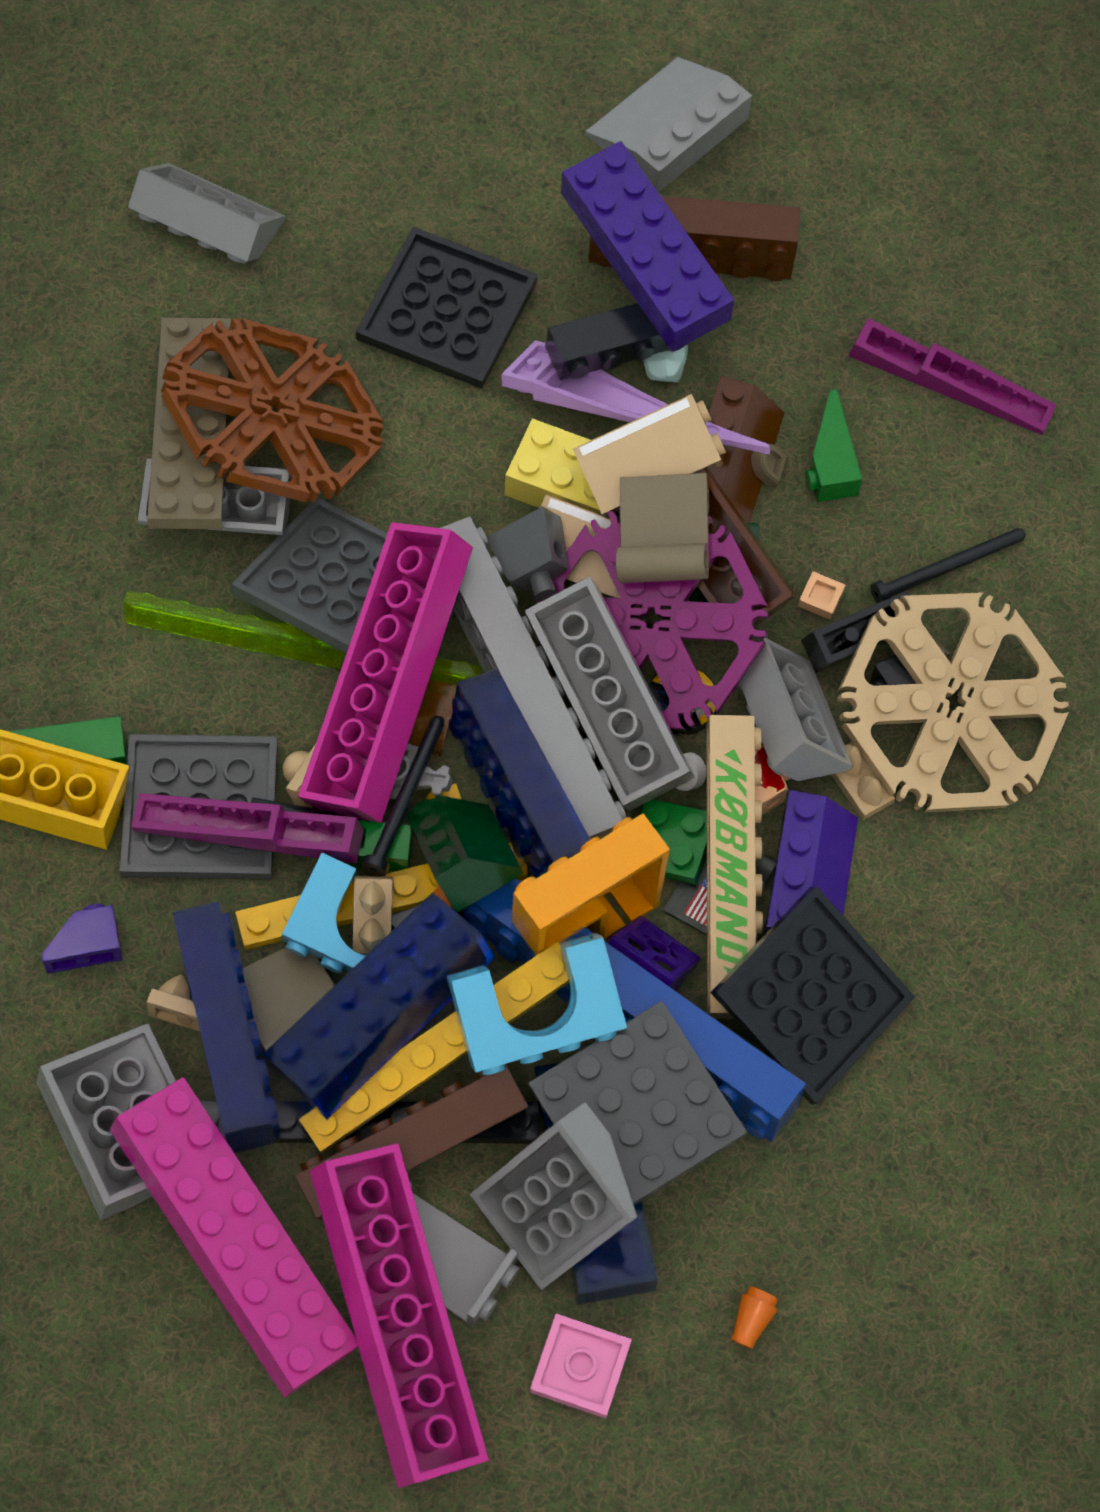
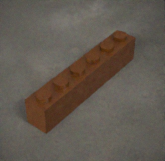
(432, 1127)

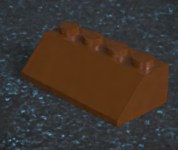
(752, 414)

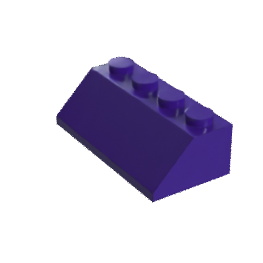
(811, 852)

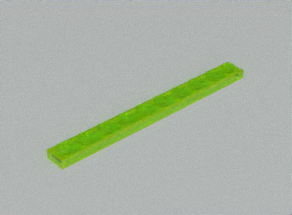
(255, 634)

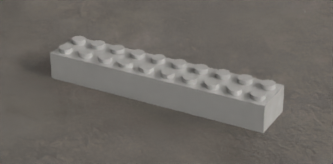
(504, 643)

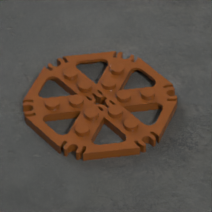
(251, 399)

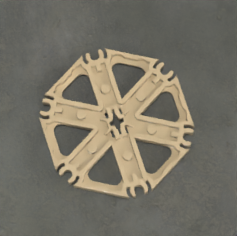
(921, 701)

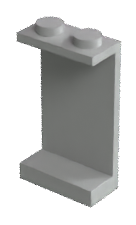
(465, 1265)

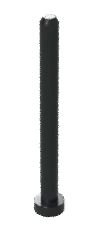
(882, 591)
(376, 863)

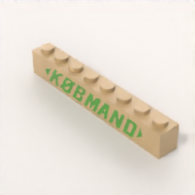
(731, 847)

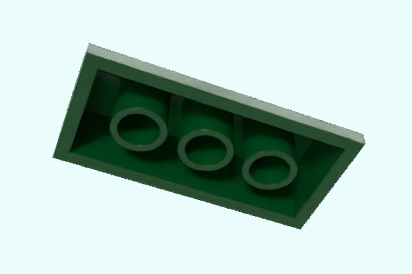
(463, 848)

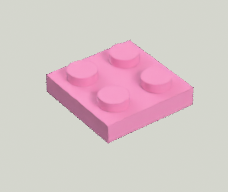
(580, 1366)

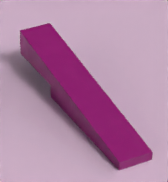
(951, 376)
(249, 826)

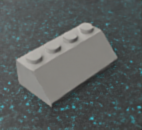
(204, 212)
(243, 507)
(793, 715)

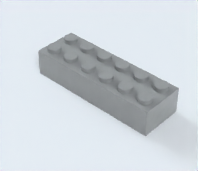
(609, 694)

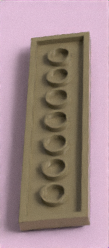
(181, 488)

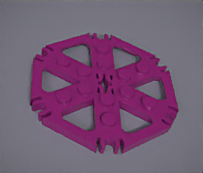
(687, 621)

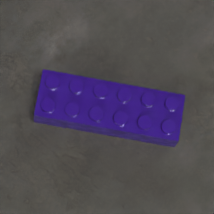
(646, 246)

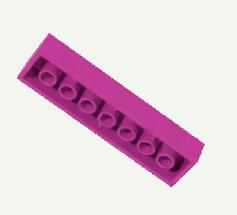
(386, 671)
(234, 1237)
(398, 1315)

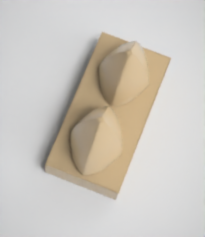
(862, 785)
(371, 911)
(173, 1003)

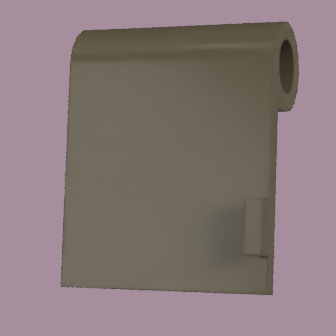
(663, 528)
(282, 991)

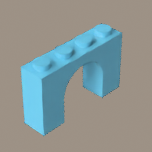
(313, 921)
(591, 1011)

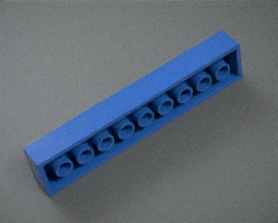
(750, 1081)

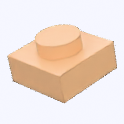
(821, 595)

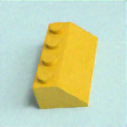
(60, 790)

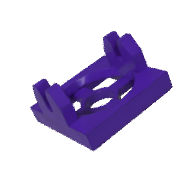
(674, 953)

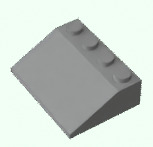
(674, 119)
(85, 1098)
(559, 1196)

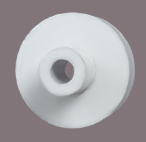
(698, 769)

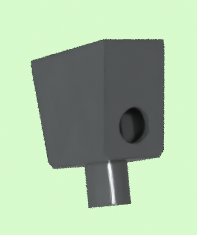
(532, 552)

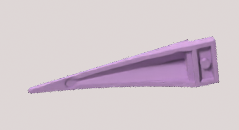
(596, 394)

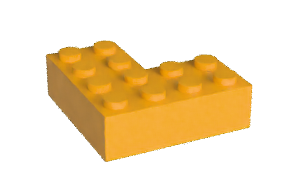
(572, 893)

